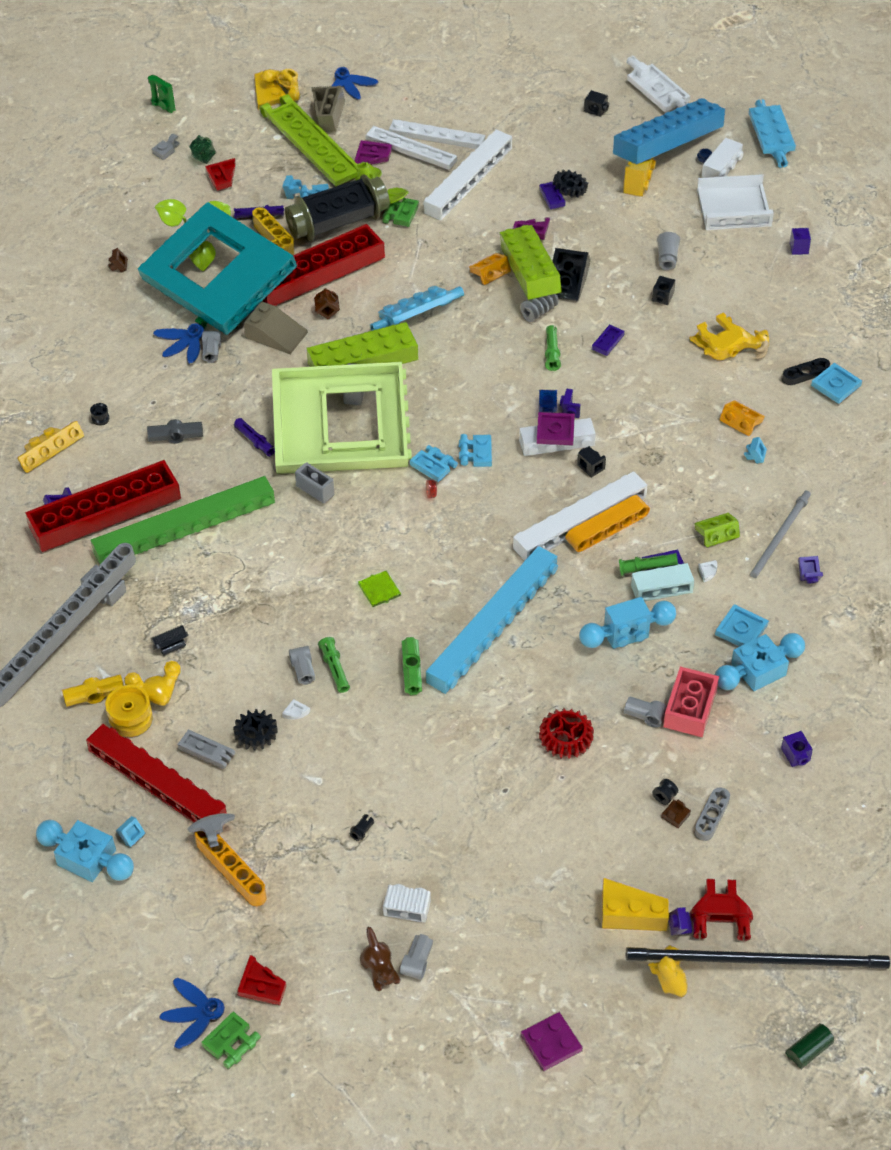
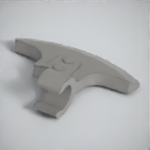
(211, 826)

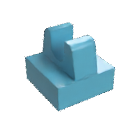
(291, 186)
(756, 450)
(130, 831)

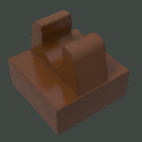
(118, 260)
(676, 813)

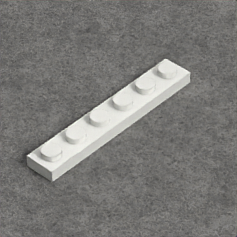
(436, 134)
(412, 147)

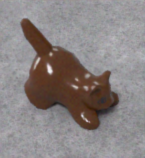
(378, 959)

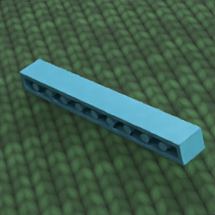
(491, 620)

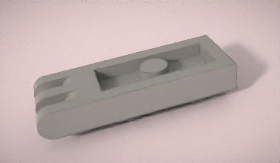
(206, 749)

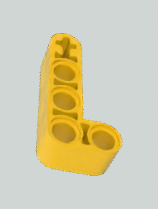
(272, 230)

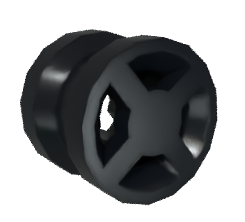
(99, 414)
(665, 791)

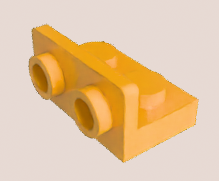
(491, 268)
(740, 417)

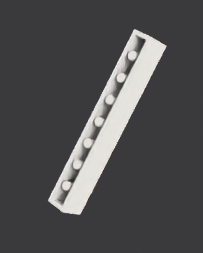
(467, 175)
(554, 528)

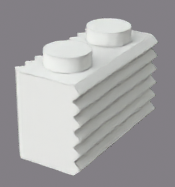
(407, 903)

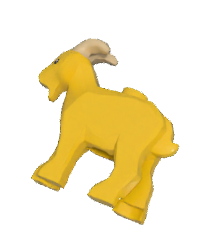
(730, 340)

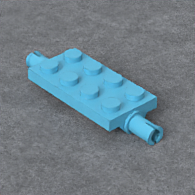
(772, 131)
(415, 305)

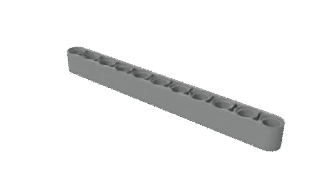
(82, 600)

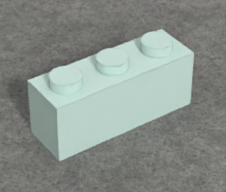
(663, 582)

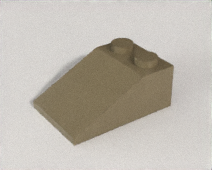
(274, 328)

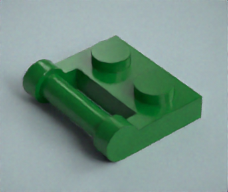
(165, 93)

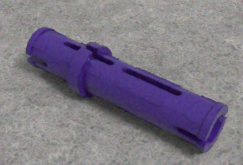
(247, 212)
(259, 441)

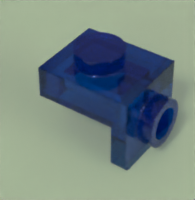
(548, 401)

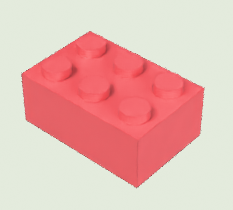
(691, 701)

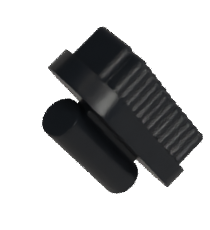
(170, 640)

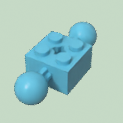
(627, 623)
(760, 662)
(84, 850)

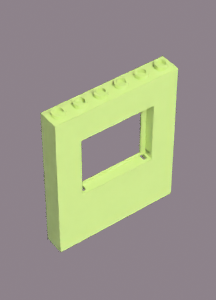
(303, 421)

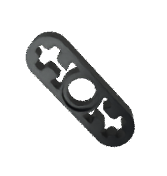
(794, 374)

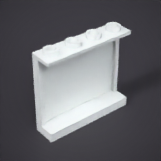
(734, 202)

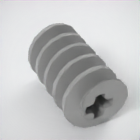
(536, 307)

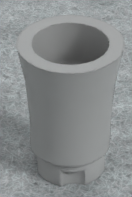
(668, 249)

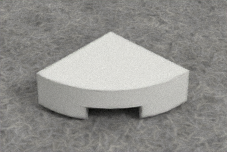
(708, 570)
(295, 710)

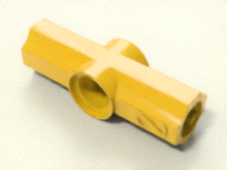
(91, 690)

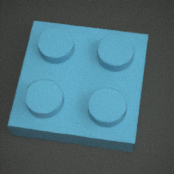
(836, 383)
(741, 626)

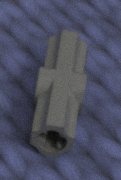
(175, 431)

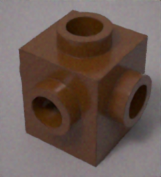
(326, 303)

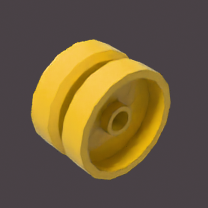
(129, 710)

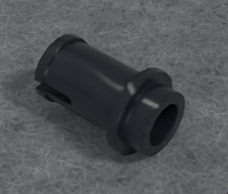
(358, 831)

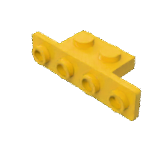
(49, 444)

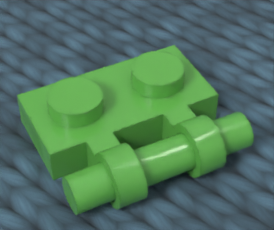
(405, 212)
(226, 1035)

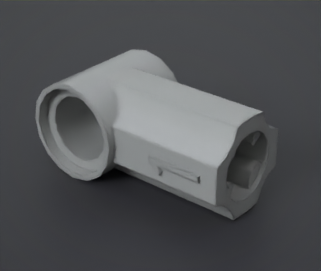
(211, 342)
(301, 661)
(651, 713)
(415, 962)

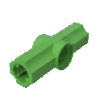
(411, 666)

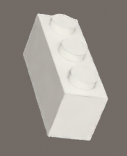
(723, 159)

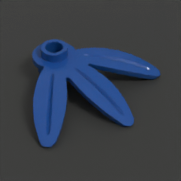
(348, 79)
(187, 337)
(201, 1012)

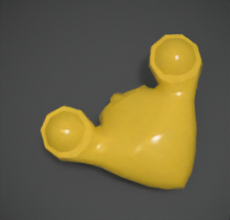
(287, 78)
(157, 687)
(670, 975)

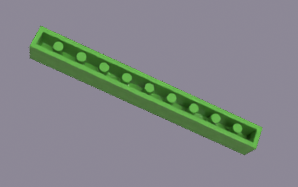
(187, 518)

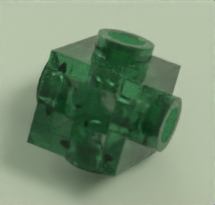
(202, 149)

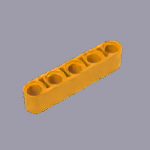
(607, 523)
(234, 872)

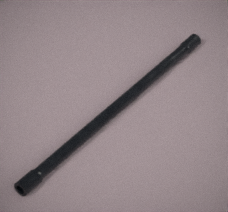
(869, 961)

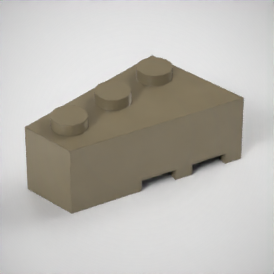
(329, 106)

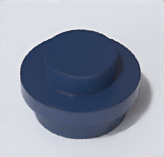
(703, 155)

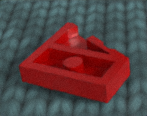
(222, 173)
(261, 983)

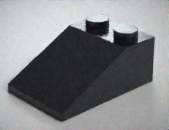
(573, 271)

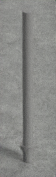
(800, 503)

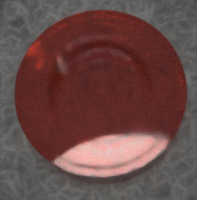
(431, 488)

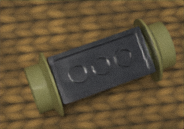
(336, 207)

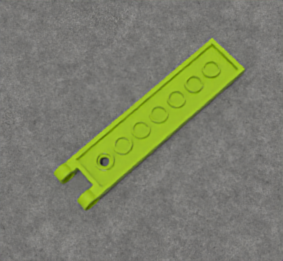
(311, 140)

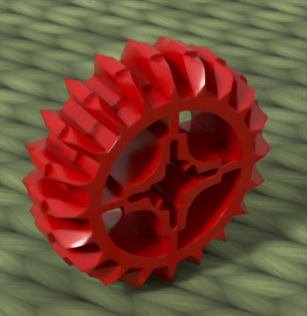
(569, 726)

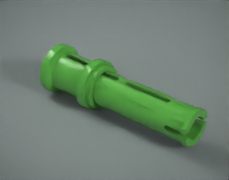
(552, 352)
(638, 564)
(331, 657)

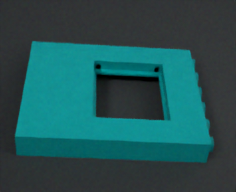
(237, 287)

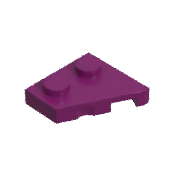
(373, 152)
(540, 227)

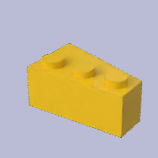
(637, 177)
(632, 908)

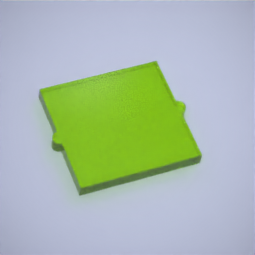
(379, 588)

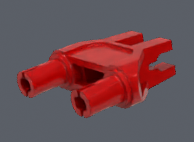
(721, 908)

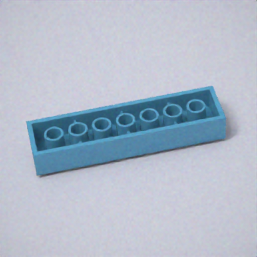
(668, 131)

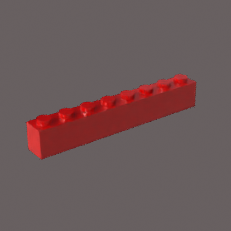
(153, 775)

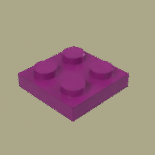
(555, 428)
(551, 1041)

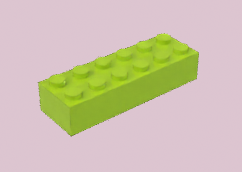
(530, 262)
(376, 346)

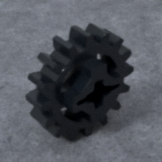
(570, 183)
(255, 729)

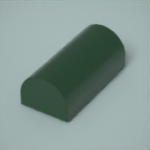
(810, 1045)

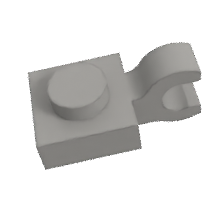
(165, 149)

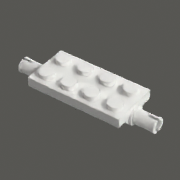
(656, 85)

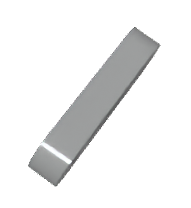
(713, 822)

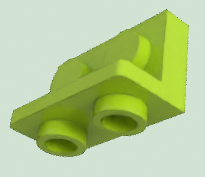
(718, 529)

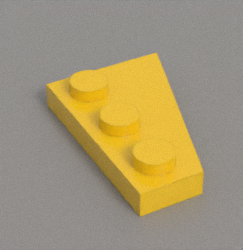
(267, 91)

